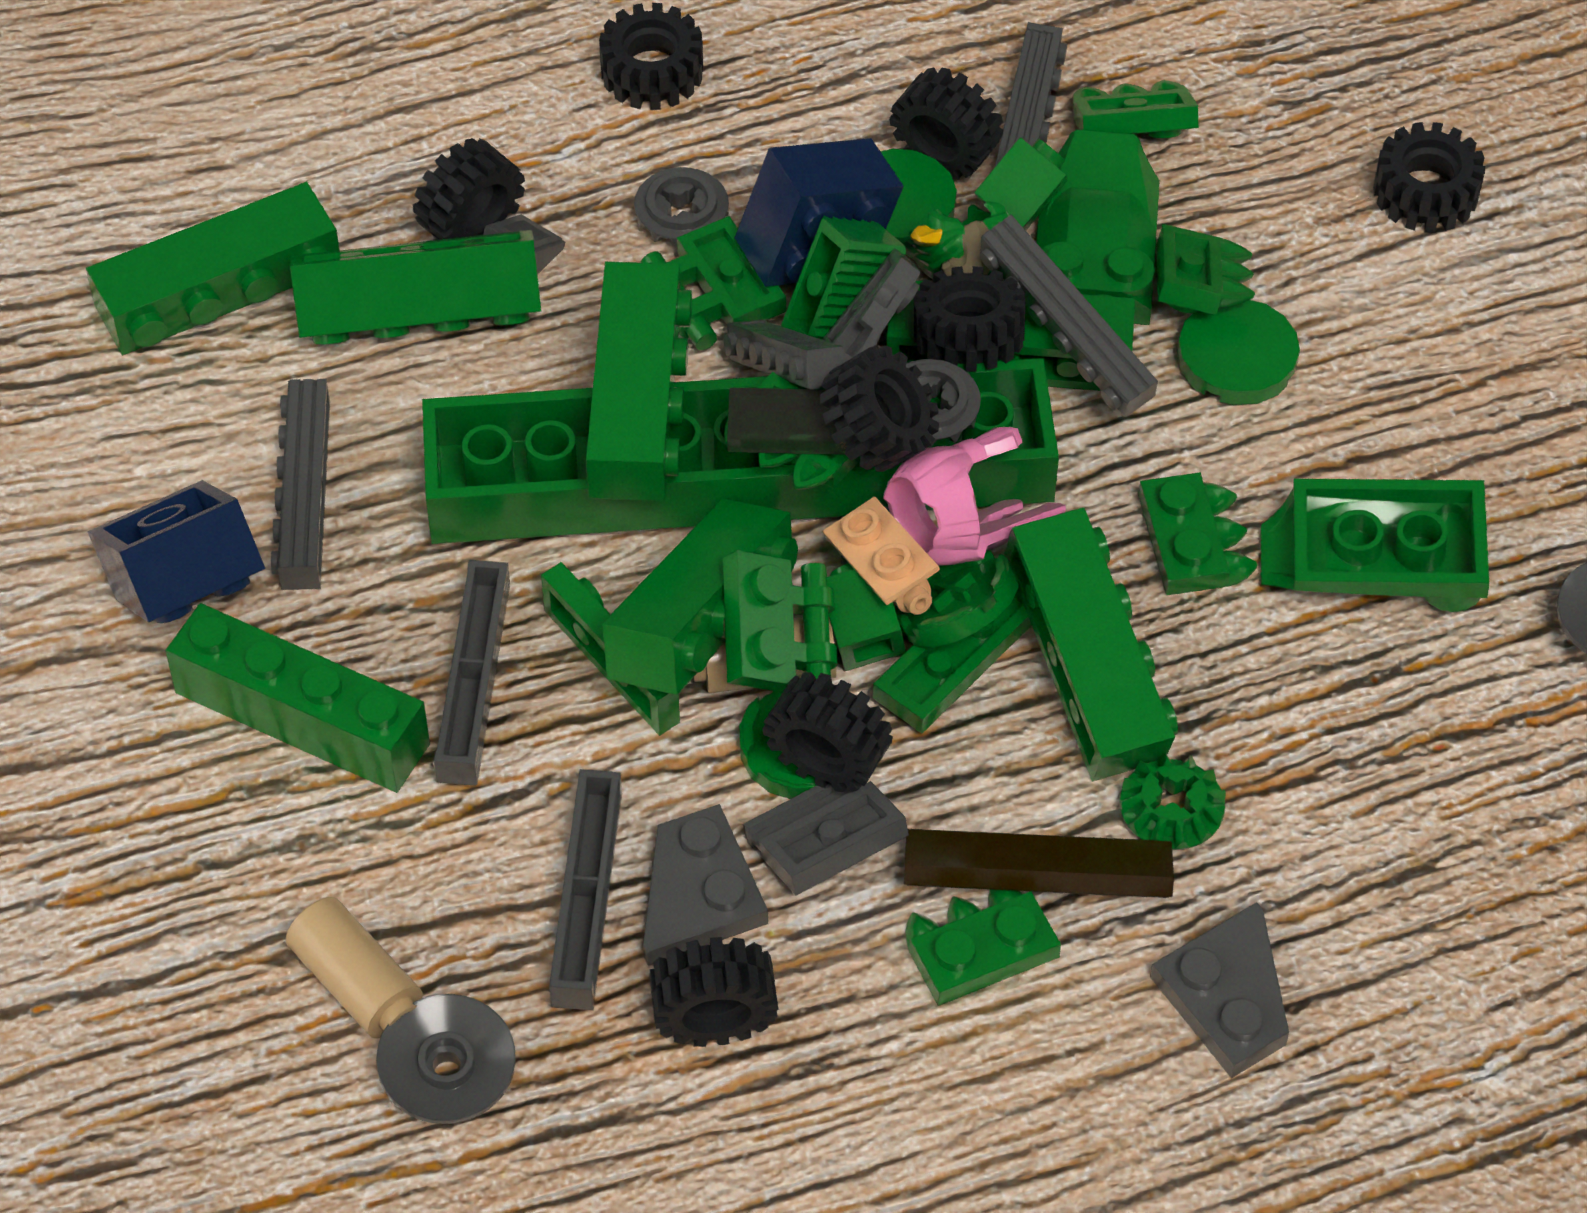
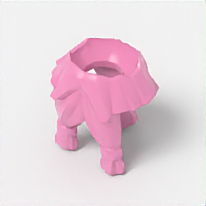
(943, 483)

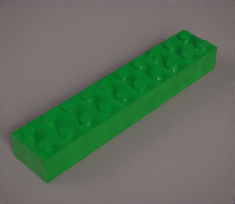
(521, 472)

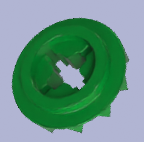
(1183, 826)

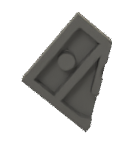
(873, 307)
(699, 885)
(1228, 990)

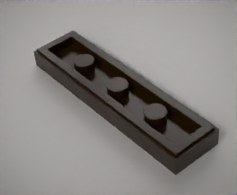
(1039, 863)

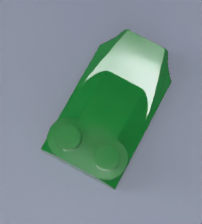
(1105, 218)
(1381, 540)

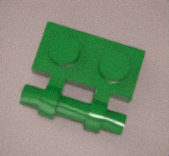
(725, 276)
(761, 621)

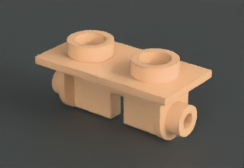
(885, 556)

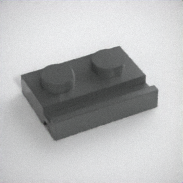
(824, 833)

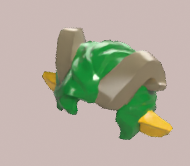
(952, 243)

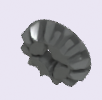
(677, 188)
(958, 399)

